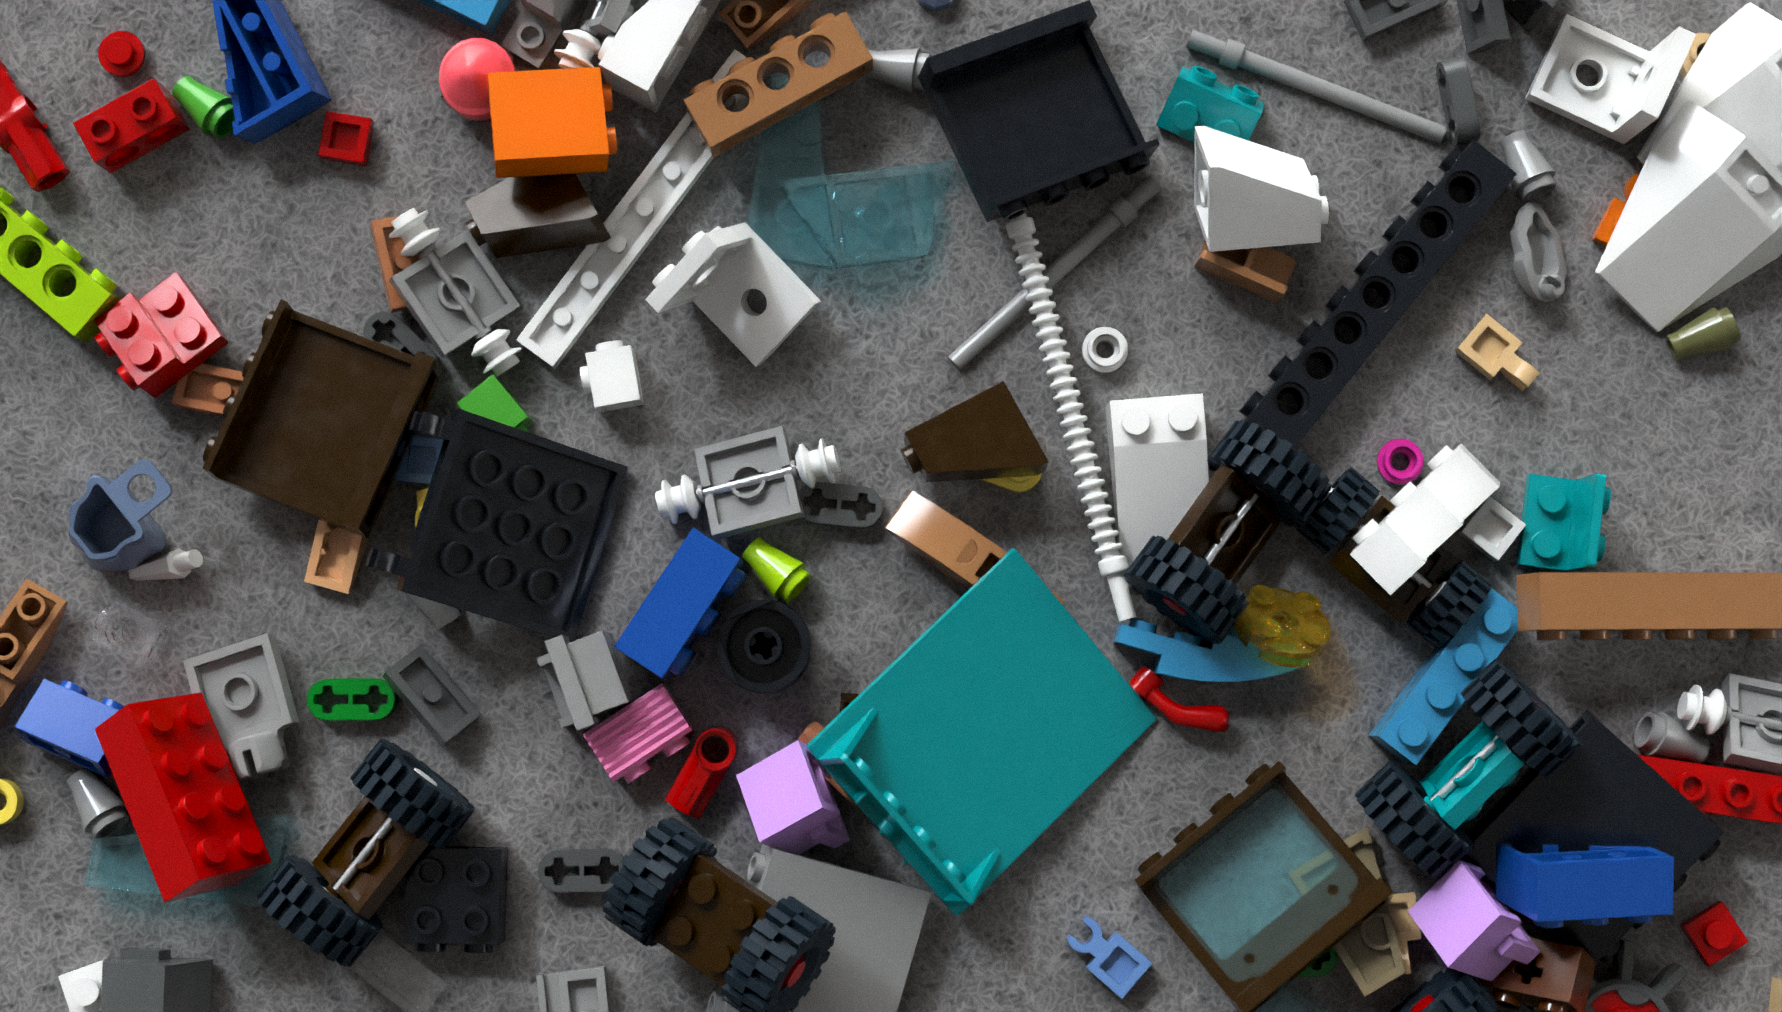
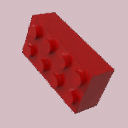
(182, 795)

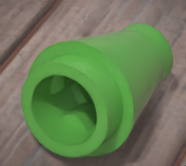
(206, 106)

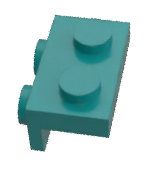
(1206, 102)

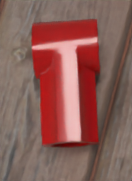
(701, 774)

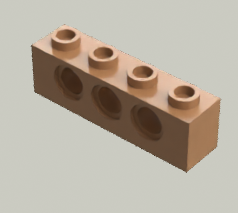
(767, 107)

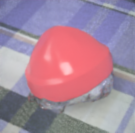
(465, 76)

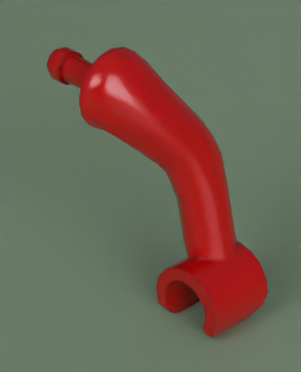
(1204, 717)

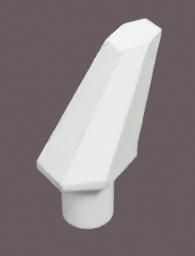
(172, 565)

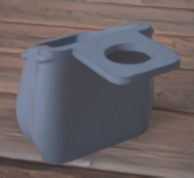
(114, 525)

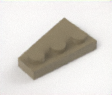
(1372, 948)

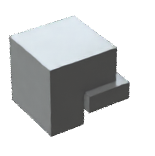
(585, 678)

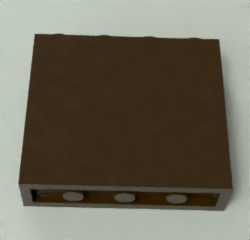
(321, 420)

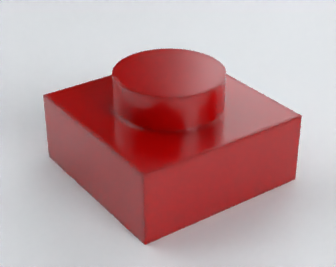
(346, 138)
(1714, 933)

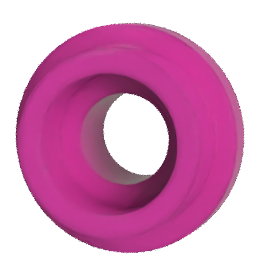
(1414, 461)

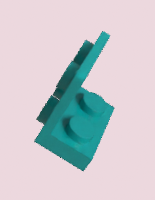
(1563, 522)

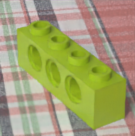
(44, 280)

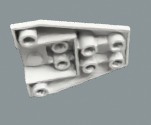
(1737, 81)
(1694, 219)

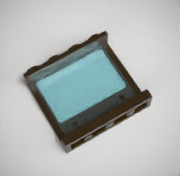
(1261, 888)

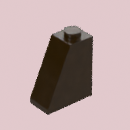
(534, 215)
(975, 441)

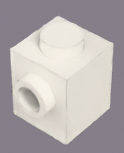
(612, 377)

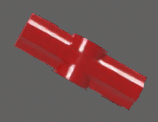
(27, 138)

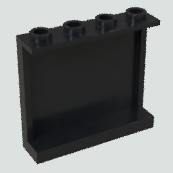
(1034, 113)
(1600, 800)

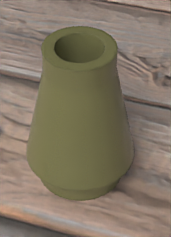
(1706, 334)

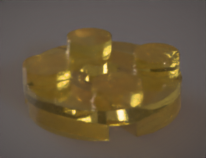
(1298, 612)

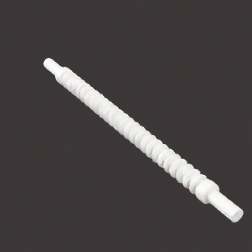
(1112, 563)

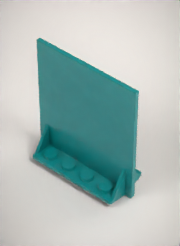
(982, 732)

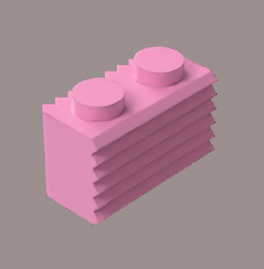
(640, 733)

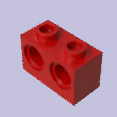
(131, 126)

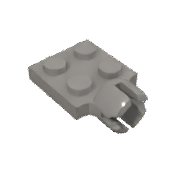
(247, 702)

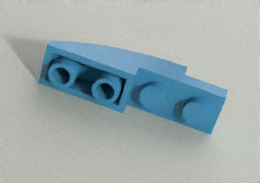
(1187, 660)

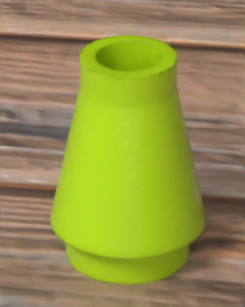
(777, 570)

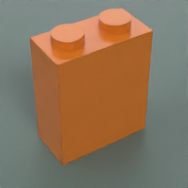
(550, 122)

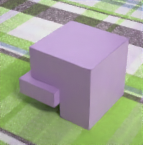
(792, 801)
(1470, 925)

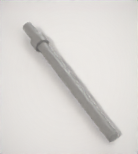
(1233, 54)
(1119, 214)

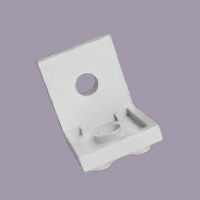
(1629, 83)
(719, 275)

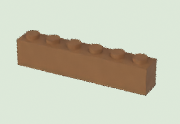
(1649, 603)

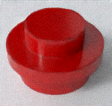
(121, 53)

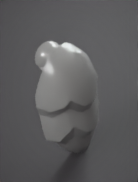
(1534, 244)

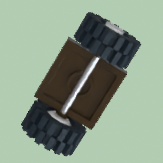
(1445, 602)

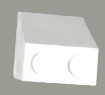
(1253, 194)

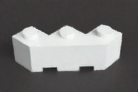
(1423, 517)

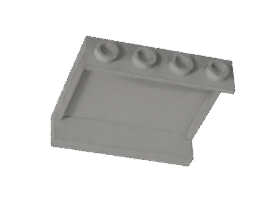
(873, 922)

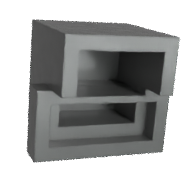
(156, 983)

